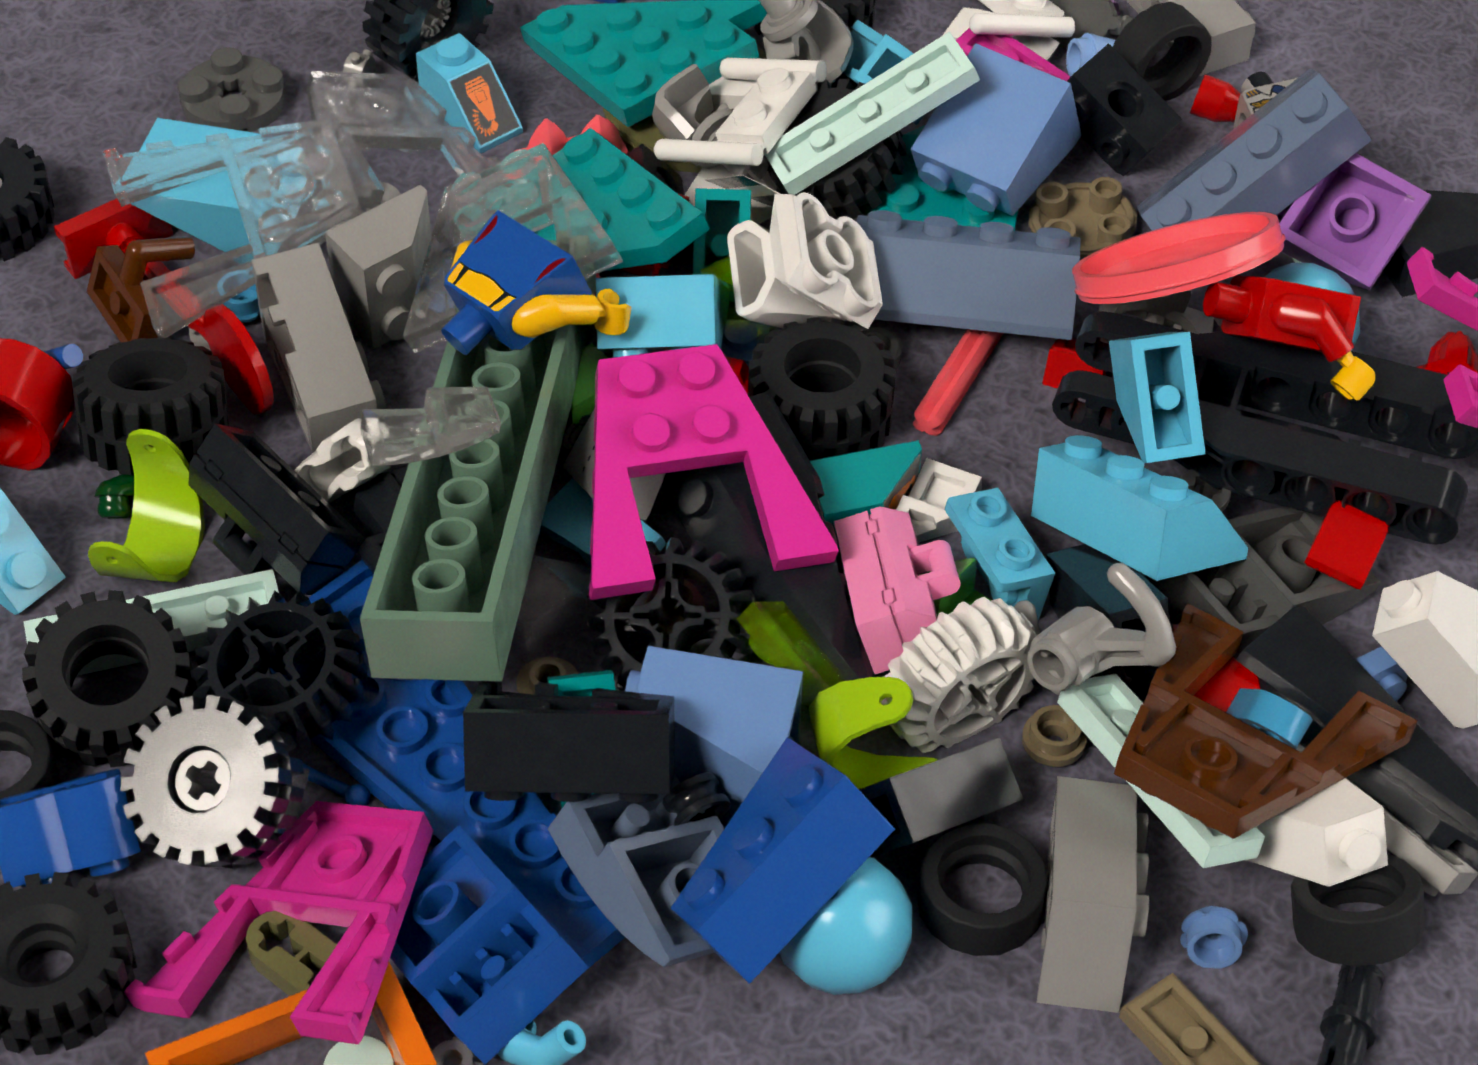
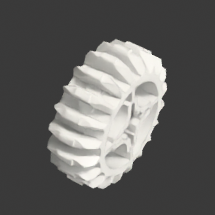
(963, 673)

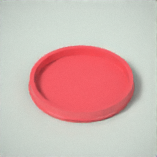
(1178, 258)

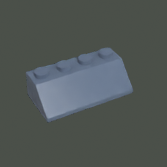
(1265, 158)
(974, 275)

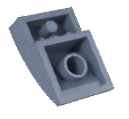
(637, 867)

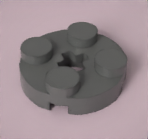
(227, 72)

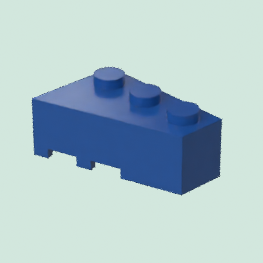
(780, 859)

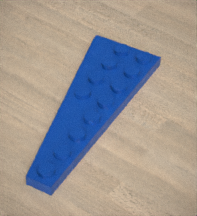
(411, 757)

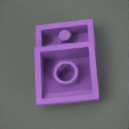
(1352, 220)

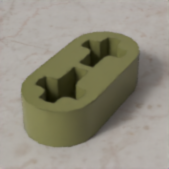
(279, 966)

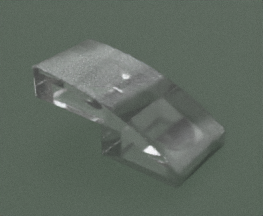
(446, 424)

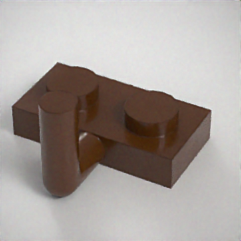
(117, 285)

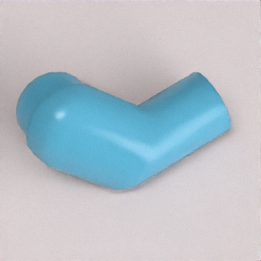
(552, 1048)

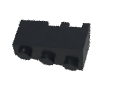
(568, 744)

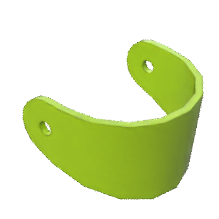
(165, 516)
(856, 709)

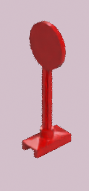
(219, 326)

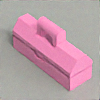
(883, 579)

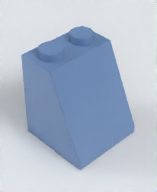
(998, 133)
(725, 715)

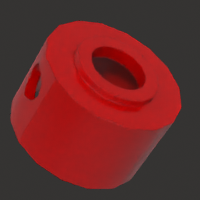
(33, 404)

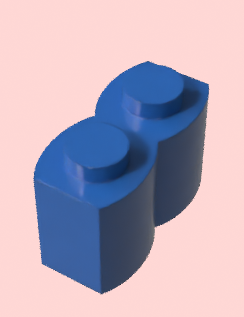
(66, 829)

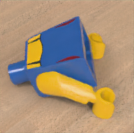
(521, 288)

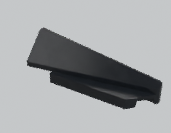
(1413, 782)

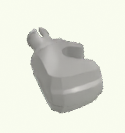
(806, 33)
(684, 113)

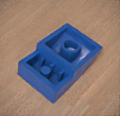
(480, 948)

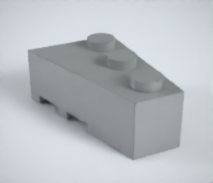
(313, 342)
(1093, 893)

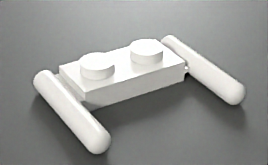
(1022, 19)
(759, 118)

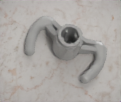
(1088, 643)

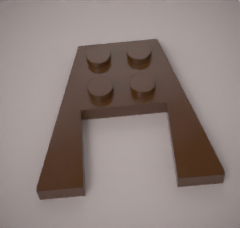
(1224, 767)

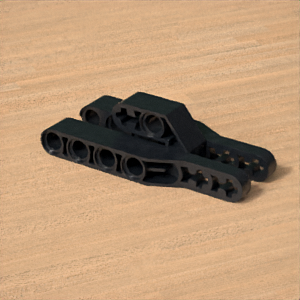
(1288, 460)

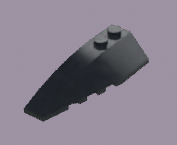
(722, 514)

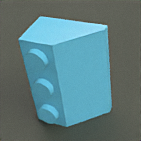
(1131, 511)

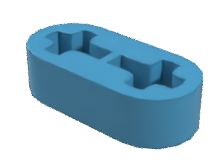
(1270, 715)

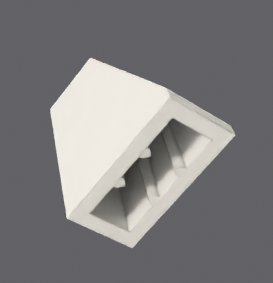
(1433, 637)
(1326, 836)

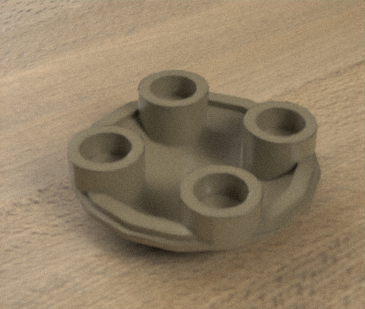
(1086, 210)

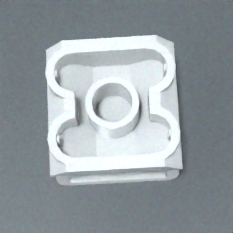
(803, 266)

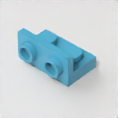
(1002, 547)

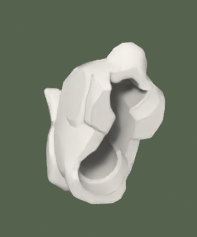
(339, 463)

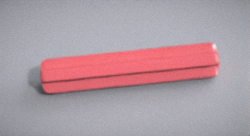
(954, 380)

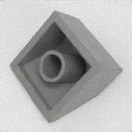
(379, 264)

